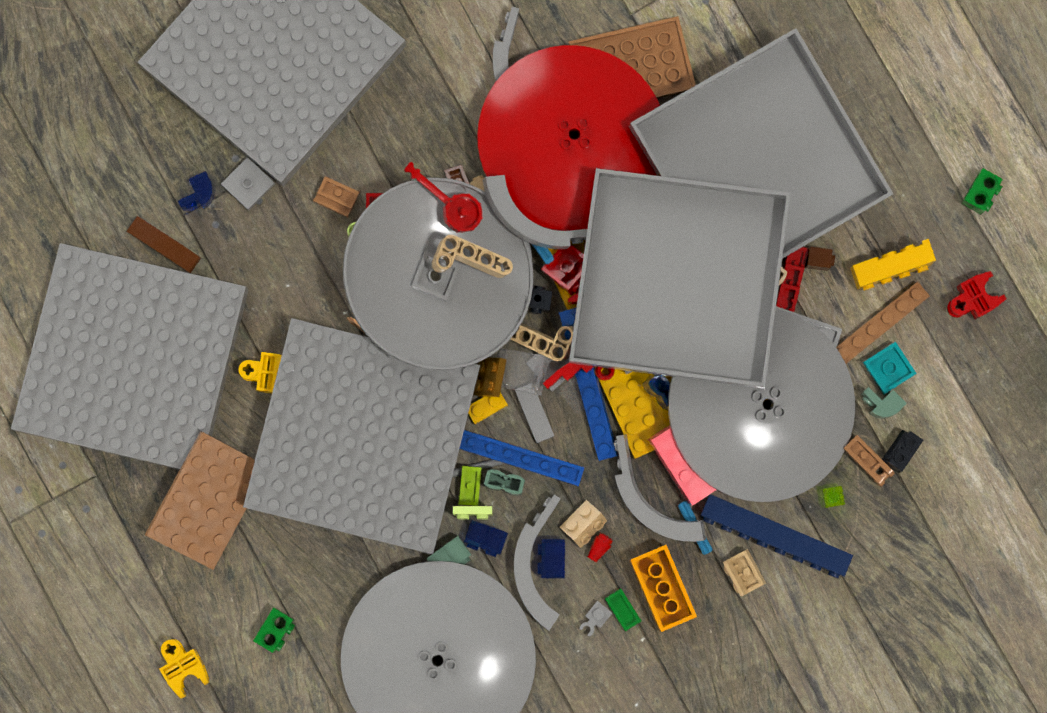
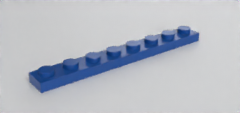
(592, 401)
(521, 458)

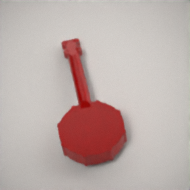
(460, 211)

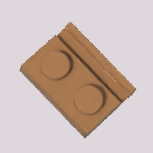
(336, 197)

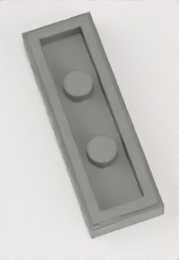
(535, 416)

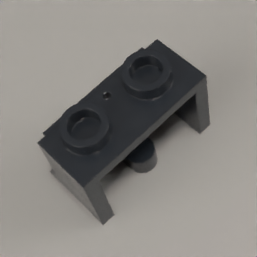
(902, 450)

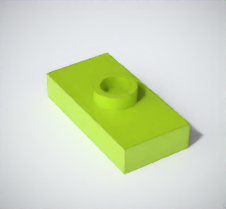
(469, 485)

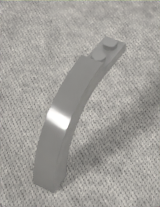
(502, 49)
(521, 226)
(642, 510)
(530, 597)

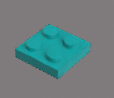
(889, 368)

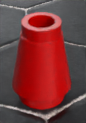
(599, 547)

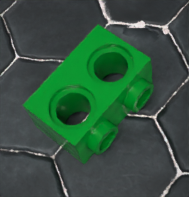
(979, 189)
(270, 627)

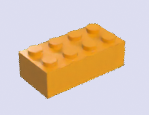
(663, 588)

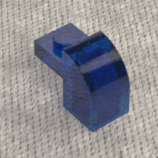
(203, 193)

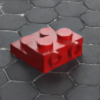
(566, 269)

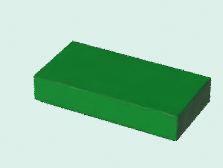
(623, 610)

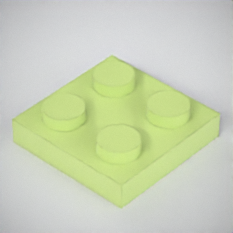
(464, 512)

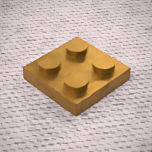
(490, 377)

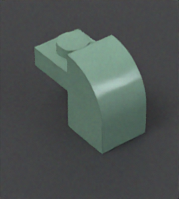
(884, 408)

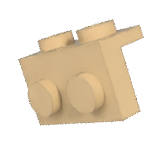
(583, 524)
(743, 573)

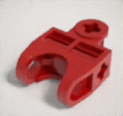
(974, 298)

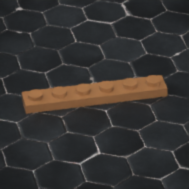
(882, 322)

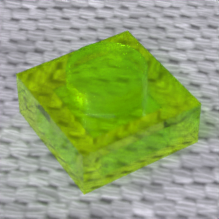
(833, 496)

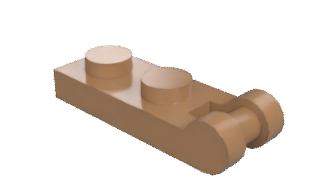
(868, 460)

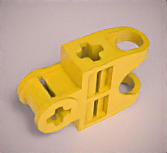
(261, 371)
(176, 679)

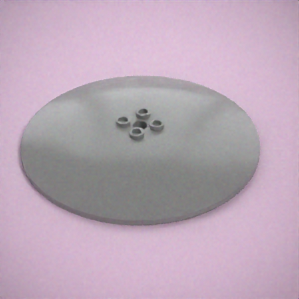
(426, 320)
(776, 450)
(444, 613)

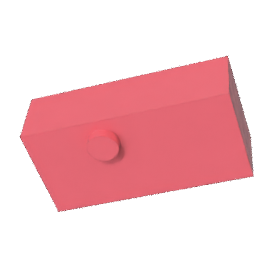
(686, 479)

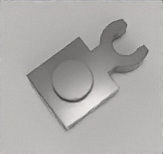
(597, 616)

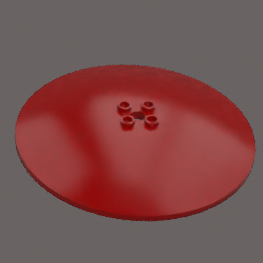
(529, 123)

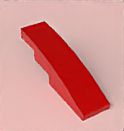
(790, 287)
(567, 372)

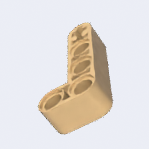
(473, 261)
(552, 343)

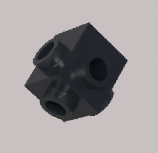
(545, 297)

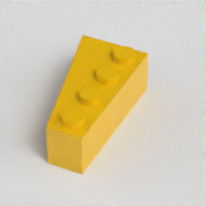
(893, 265)

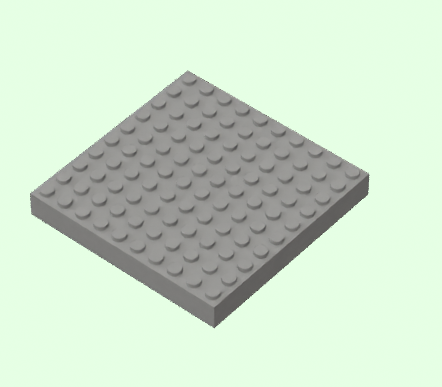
(273, 71)
(769, 128)
(680, 278)
(129, 357)
(359, 439)

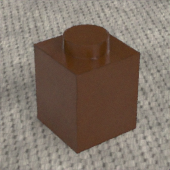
(820, 258)

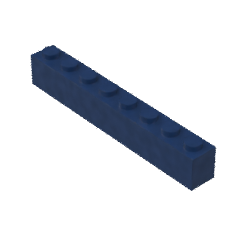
(776, 536)

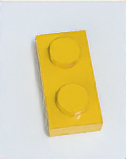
(486, 407)

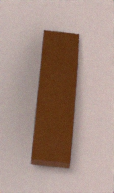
(163, 244)

